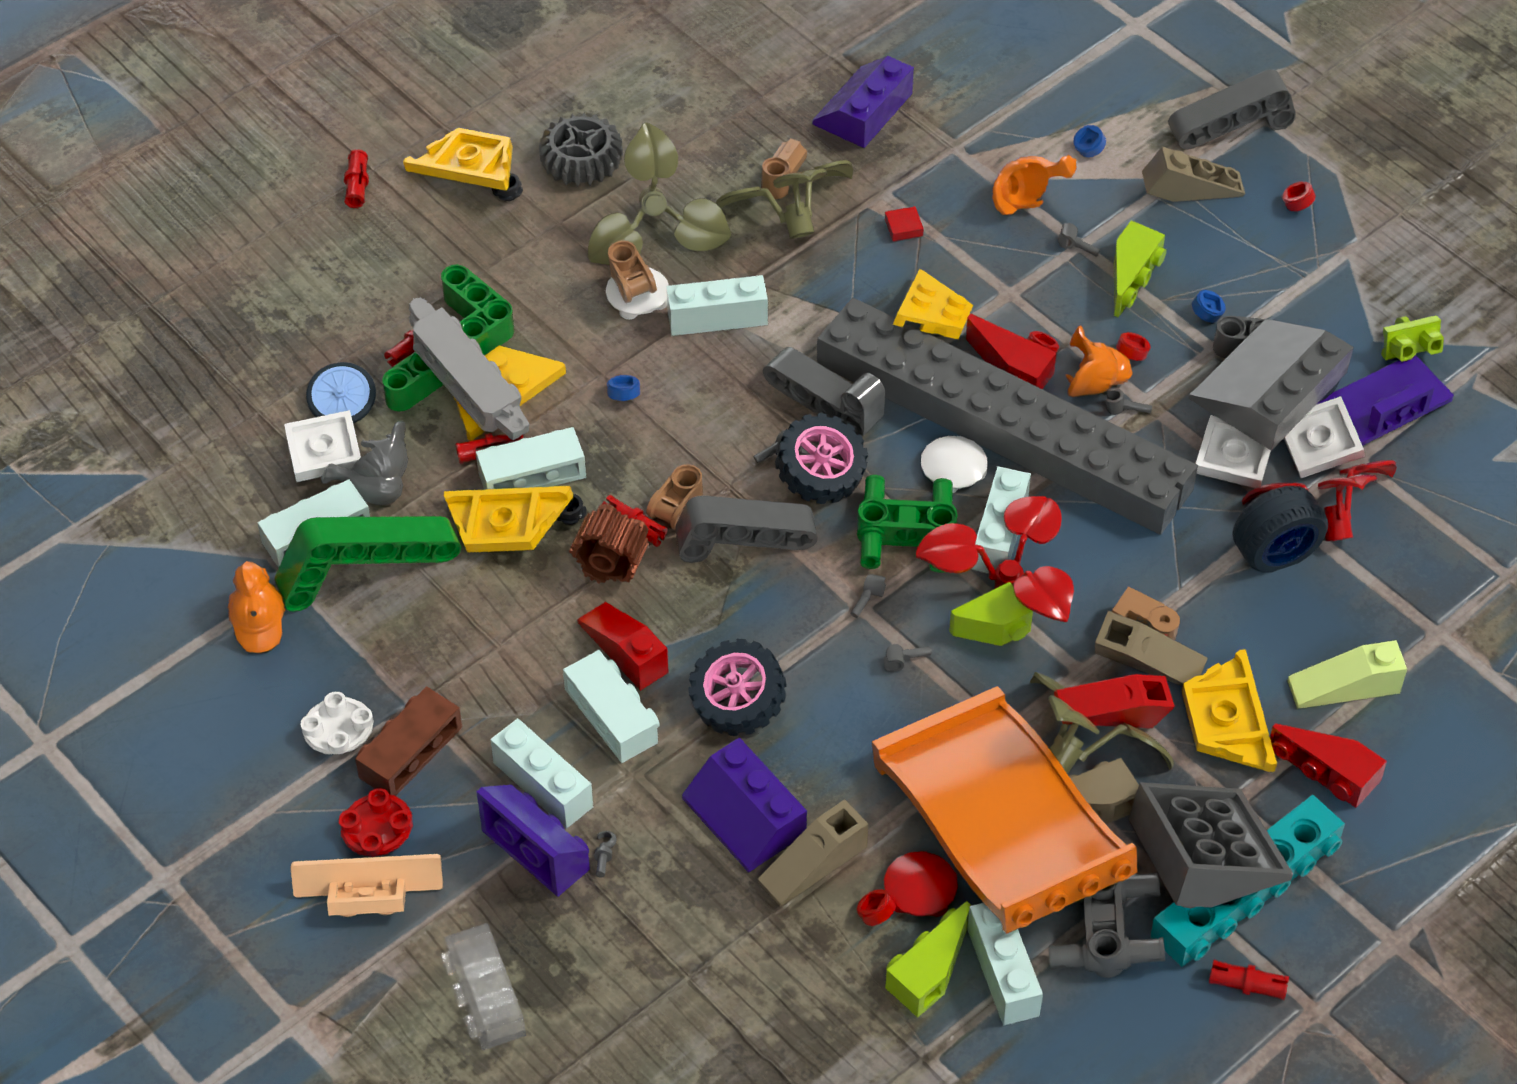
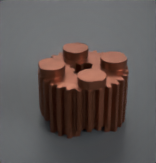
(609, 545)

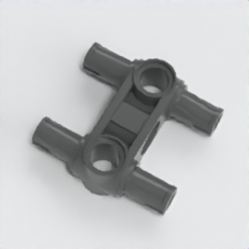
(1107, 931)

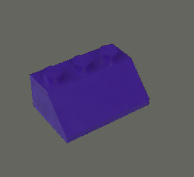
(867, 101)
(745, 805)
(532, 837)

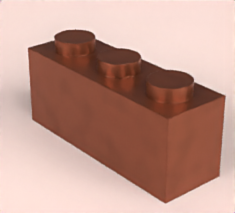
(409, 741)

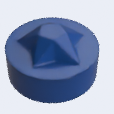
(1089, 141)
(1208, 306)
(623, 388)

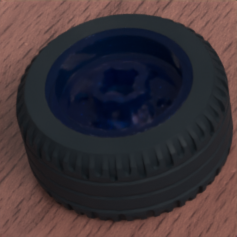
(1280, 528)

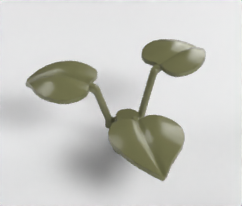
(655, 156)
(797, 215)
(1068, 747)

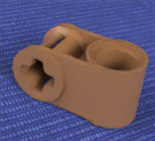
(630, 271)
(671, 498)

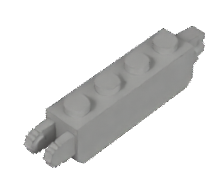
(466, 370)

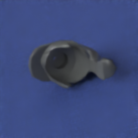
(378, 472)

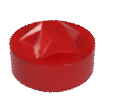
(1298, 196)
(1044, 340)
(1133, 346)
(876, 907)

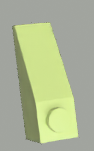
(1351, 676)

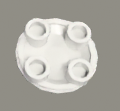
(642, 303)
(955, 460)
(337, 724)

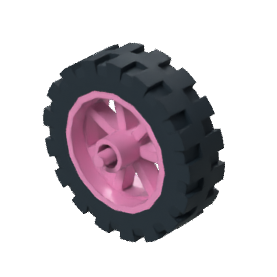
(833, 439)
(757, 710)

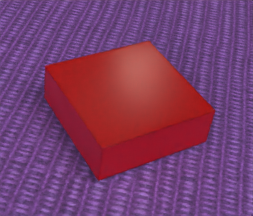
(904, 223)

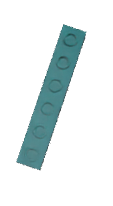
(1307, 822)

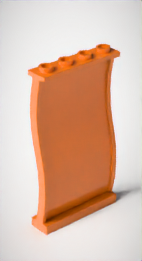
(1004, 809)

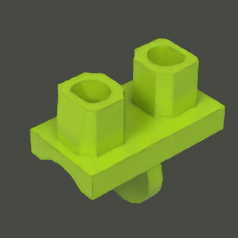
(1412, 337)

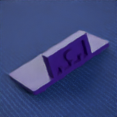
(1392, 398)

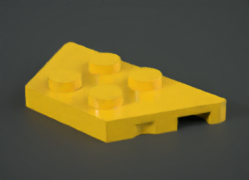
(467, 158)
(934, 307)
(525, 371)
(506, 517)
(1229, 715)

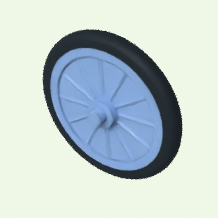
(341, 389)

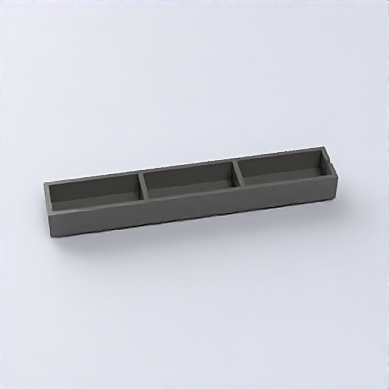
(1009, 416)

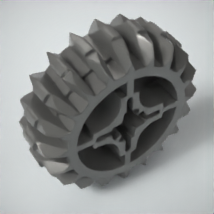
(581, 149)

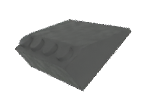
(1274, 379)
(1206, 843)

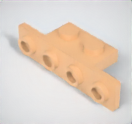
(366, 883)

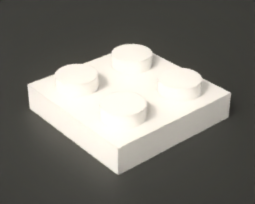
(1324, 439)
(320, 442)
(1231, 455)

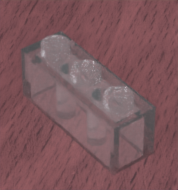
(483, 987)

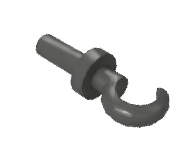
(603, 853)

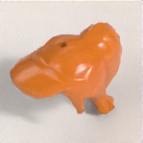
(1026, 180)
(1099, 368)
(256, 594)

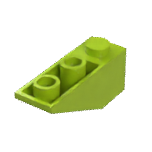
(1135, 256)
(925, 970)

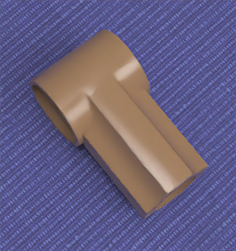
(786, 160)

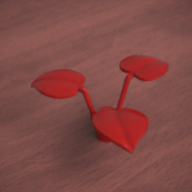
(1338, 515)
(1034, 517)

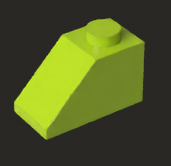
(992, 618)

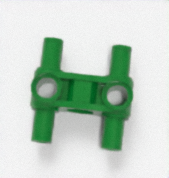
(900, 521)

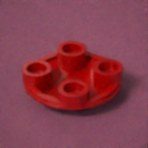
(376, 823)
(921, 884)

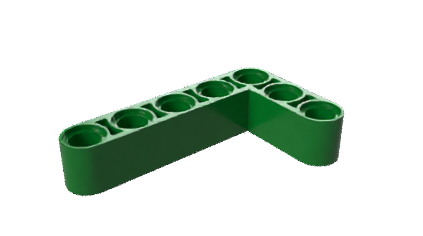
(486, 319)
(358, 540)

